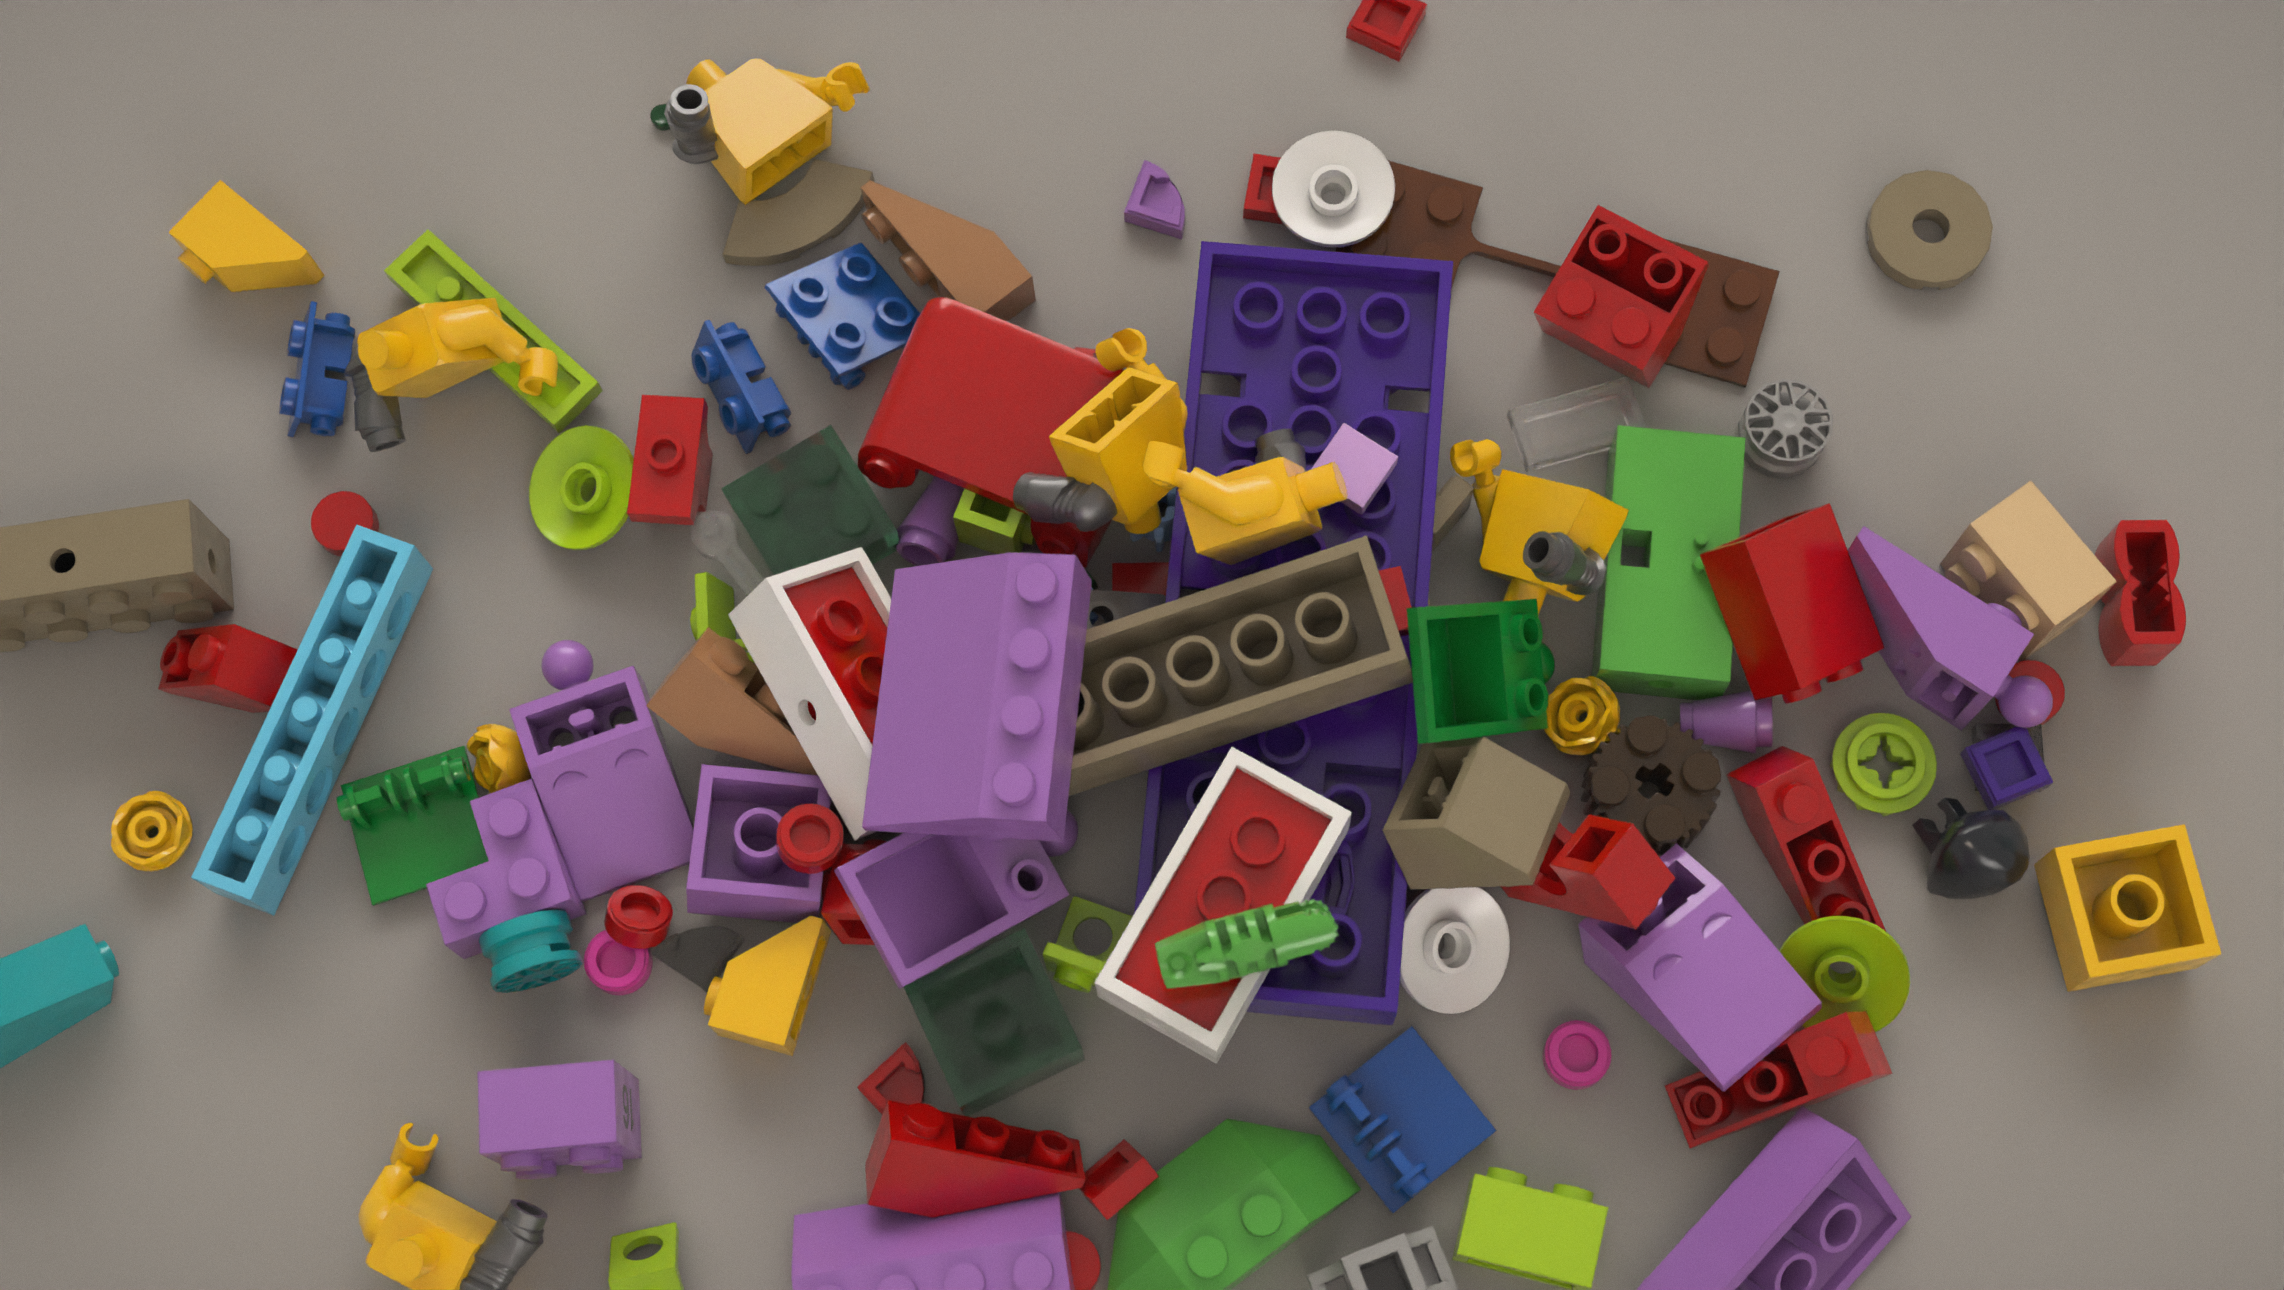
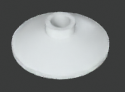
(1340, 164)
(1472, 952)

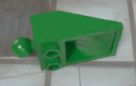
(1478, 669)

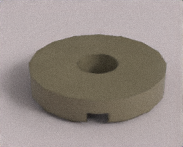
(1935, 198)

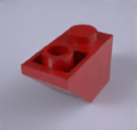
(225, 667)

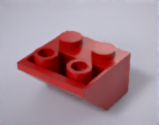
(1622, 296)

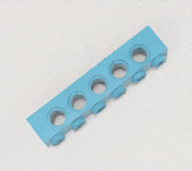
(313, 721)

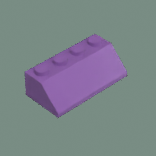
(1793, 1220)
(976, 1249)

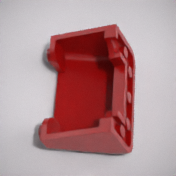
(979, 410)

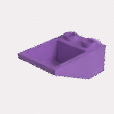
(1944, 641)
(611, 789)
(948, 894)
(1702, 974)

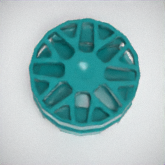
(530, 951)

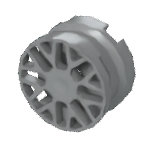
(1784, 429)

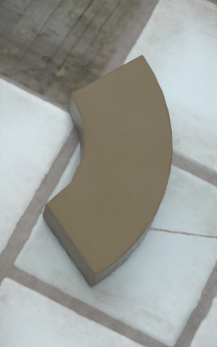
(799, 219)

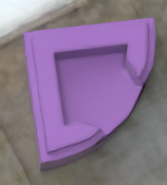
(1156, 202)

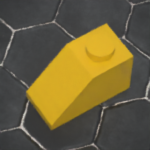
(240, 245)
(769, 988)

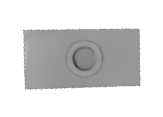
(1394, 1264)

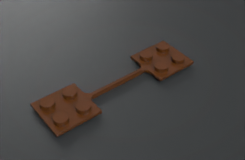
(1724, 326)

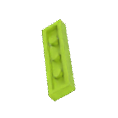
(434, 273)

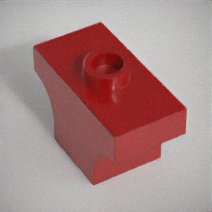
(670, 461)

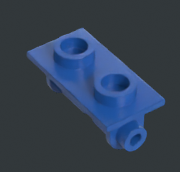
(725, 362)
(311, 396)

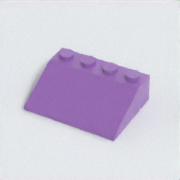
(980, 698)

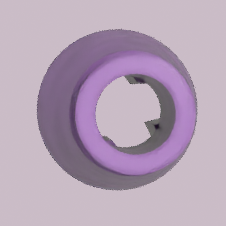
(929, 528)
(1730, 721)

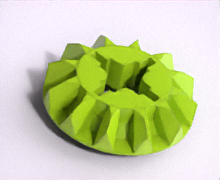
(1903, 744)

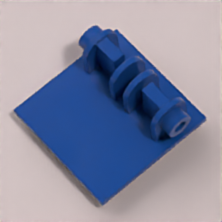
(845, 312)
(1402, 1119)

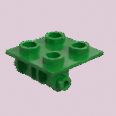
(414, 823)

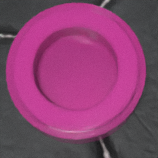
(616, 967)
(1576, 1055)

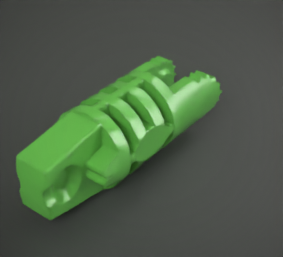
(1244, 943)

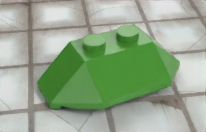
(1226, 1208)

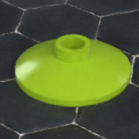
(565, 482)
(1876, 983)

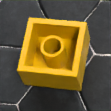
(2126, 908)

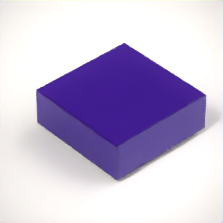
(2006, 767)

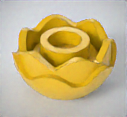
(1566, 706)
(498, 757)
(135, 820)

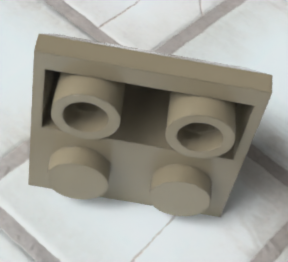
(1473, 817)

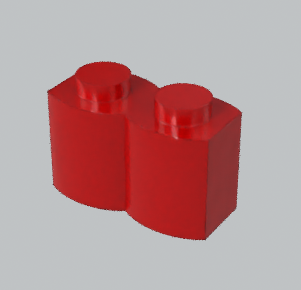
(2144, 607)

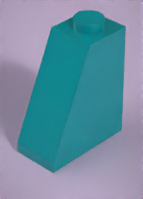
(52, 989)

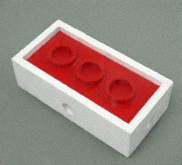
(822, 655)
(1243, 848)

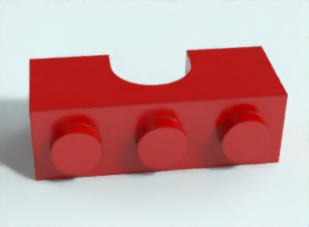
(1599, 873)

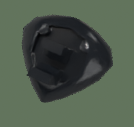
(1975, 853)

